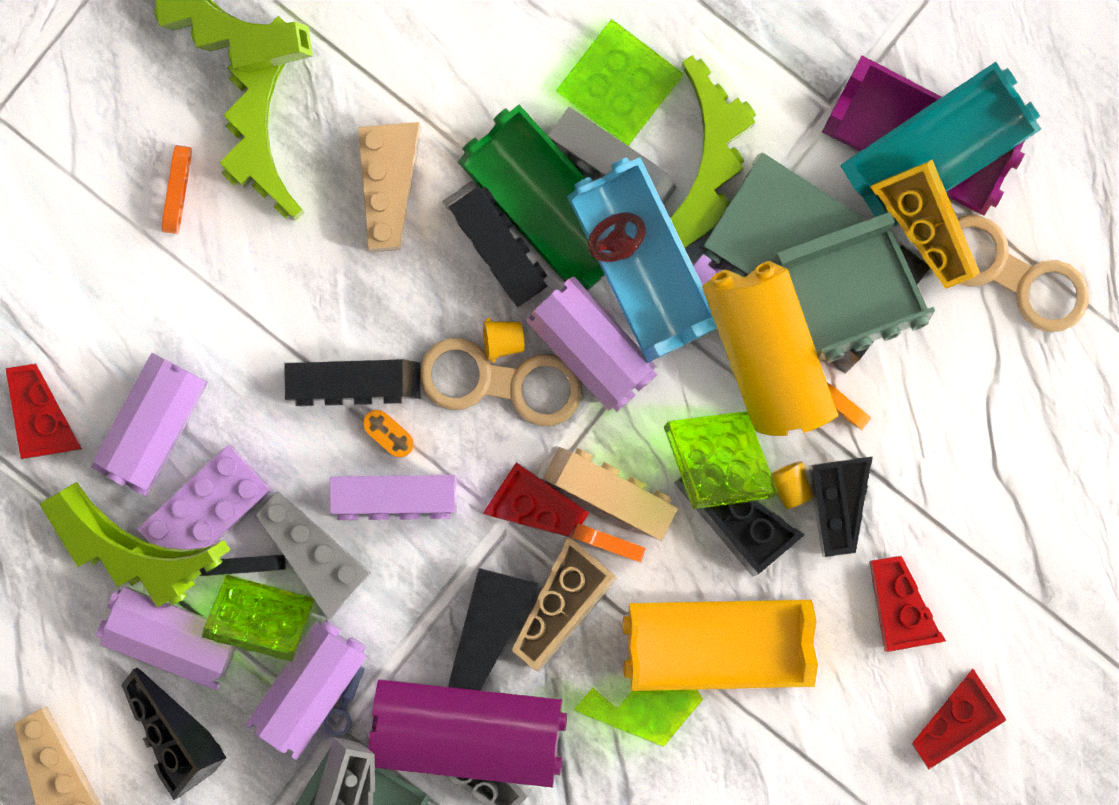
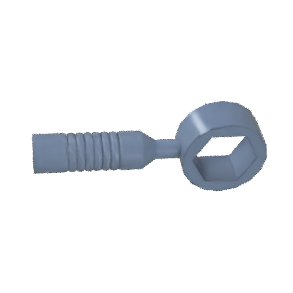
(347, 696)

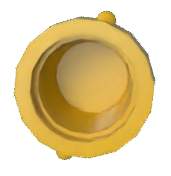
(502, 338)
(792, 484)

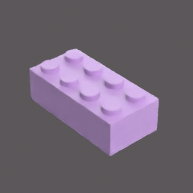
(393, 495)
(207, 504)

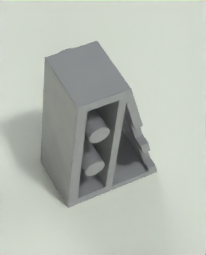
(347, 775)

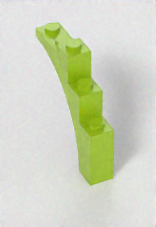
(250, 44)
(253, 154)
(719, 163)
(96, 538)

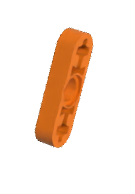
(176, 189)
(609, 542)

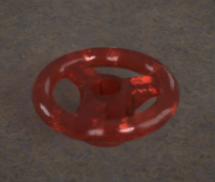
(618, 241)

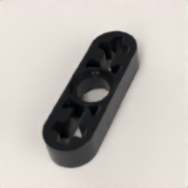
(247, 565)

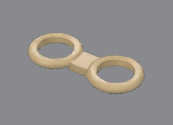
(1019, 276)
(499, 382)

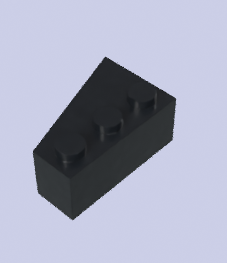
(839, 503)

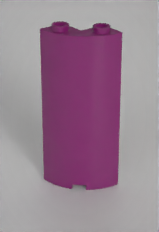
(881, 101)
(466, 733)

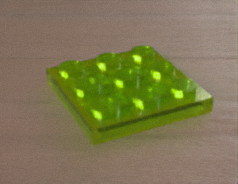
(619, 82)
(720, 459)
(258, 618)

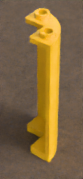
(770, 350)
(720, 645)

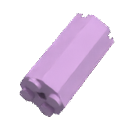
(592, 344)
(149, 424)
(164, 638)
(307, 688)

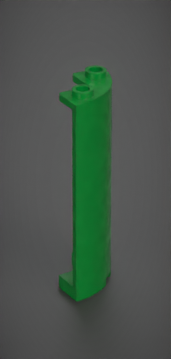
(532, 188)

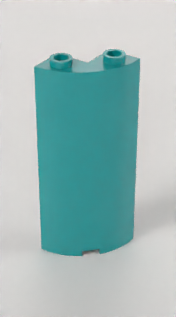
(957, 131)

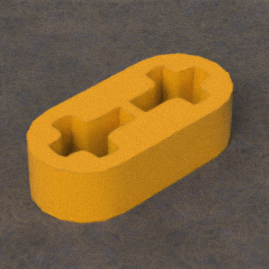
(849, 409)
(383, 439)

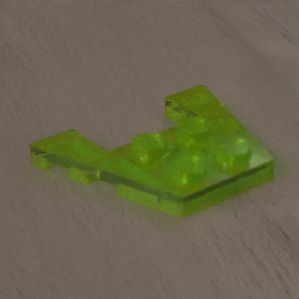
(645, 714)

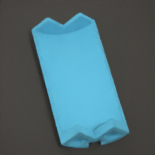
(656, 283)

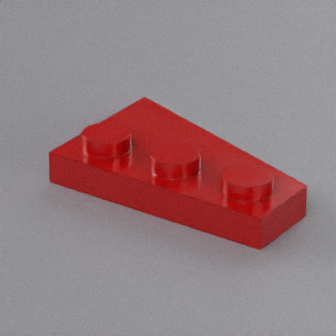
(37, 416)
(535, 504)
(900, 608)
(959, 722)

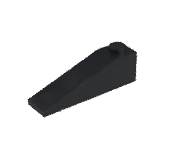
(180, 743)

